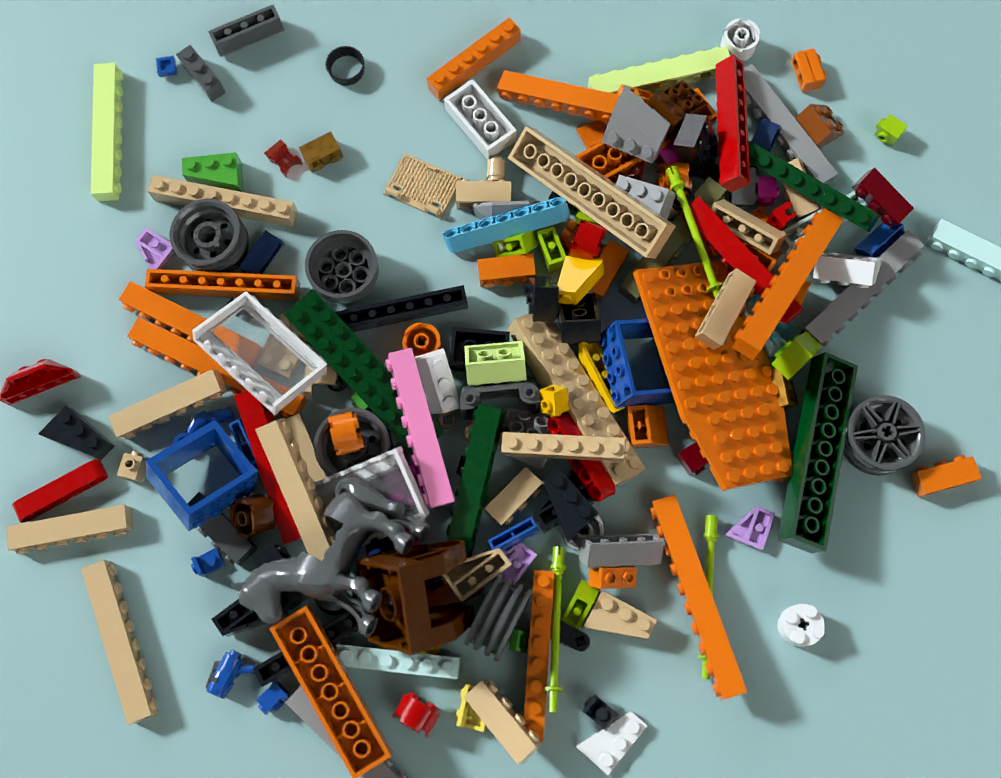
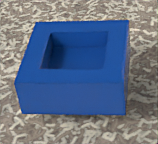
(166, 66)

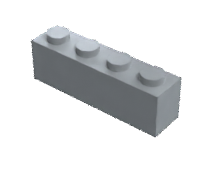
(621, 550)

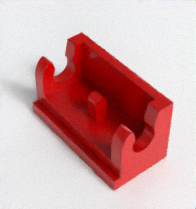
(778, 217)

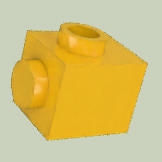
(554, 400)

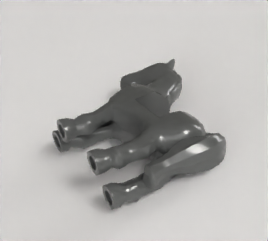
(359, 512)

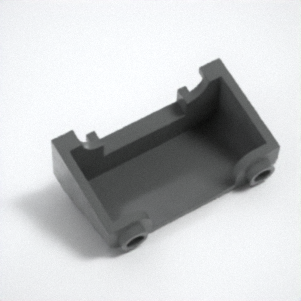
(526, 390)

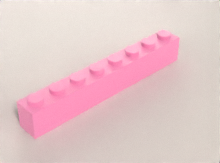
(420, 428)

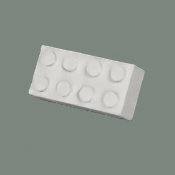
(480, 119)

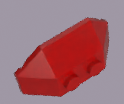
(35, 380)

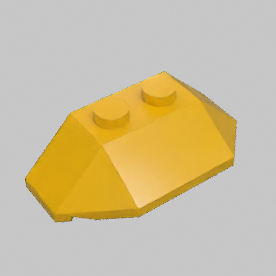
(592, 362)

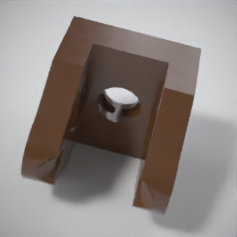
(404, 613)

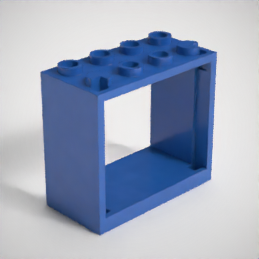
(618, 366)
(185, 451)

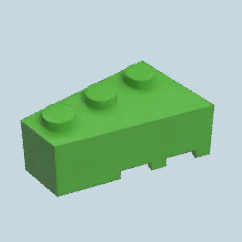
(214, 170)

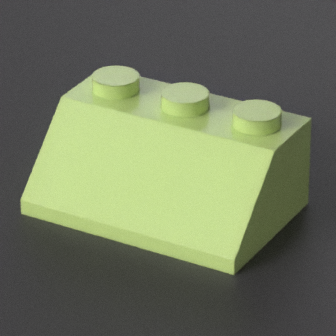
(495, 363)

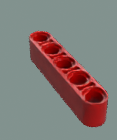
(590, 472)
(60, 490)

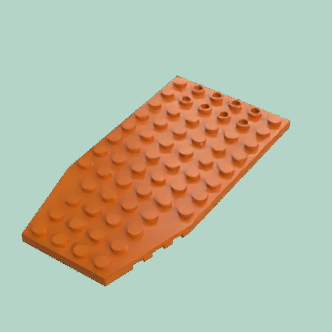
(717, 391)

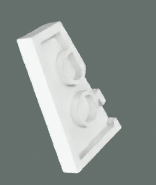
(609, 746)

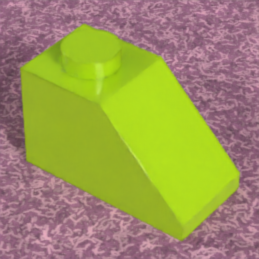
(515, 245)
(580, 604)

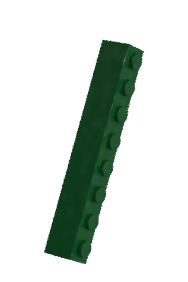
(812, 187)
(475, 475)

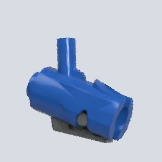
(224, 673)

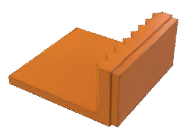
(592, 133)

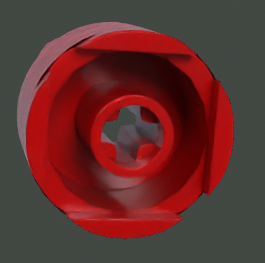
(587, 240)
(416, 714)

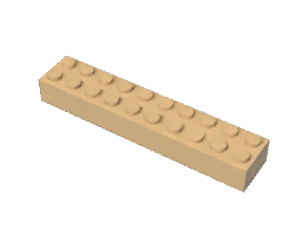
(591, 193)
(557, 365)

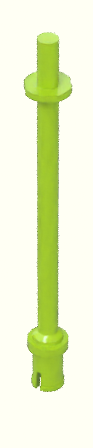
(677, 185)
(711, 537)
(558, 568)

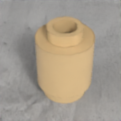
(495, 169)

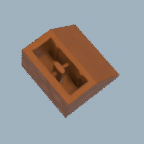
(820, 124)

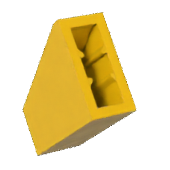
(578, 278)

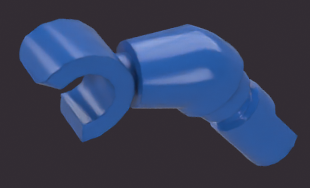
(203, 418)

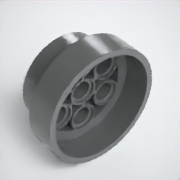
(325, 253)

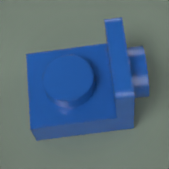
(207, 563)

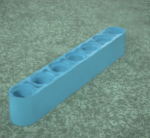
(507, 224)

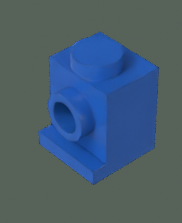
(273, 698)

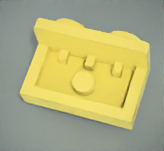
(466, 716)

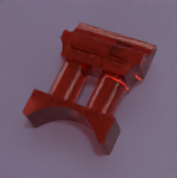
(278, 153)
(635, 173)

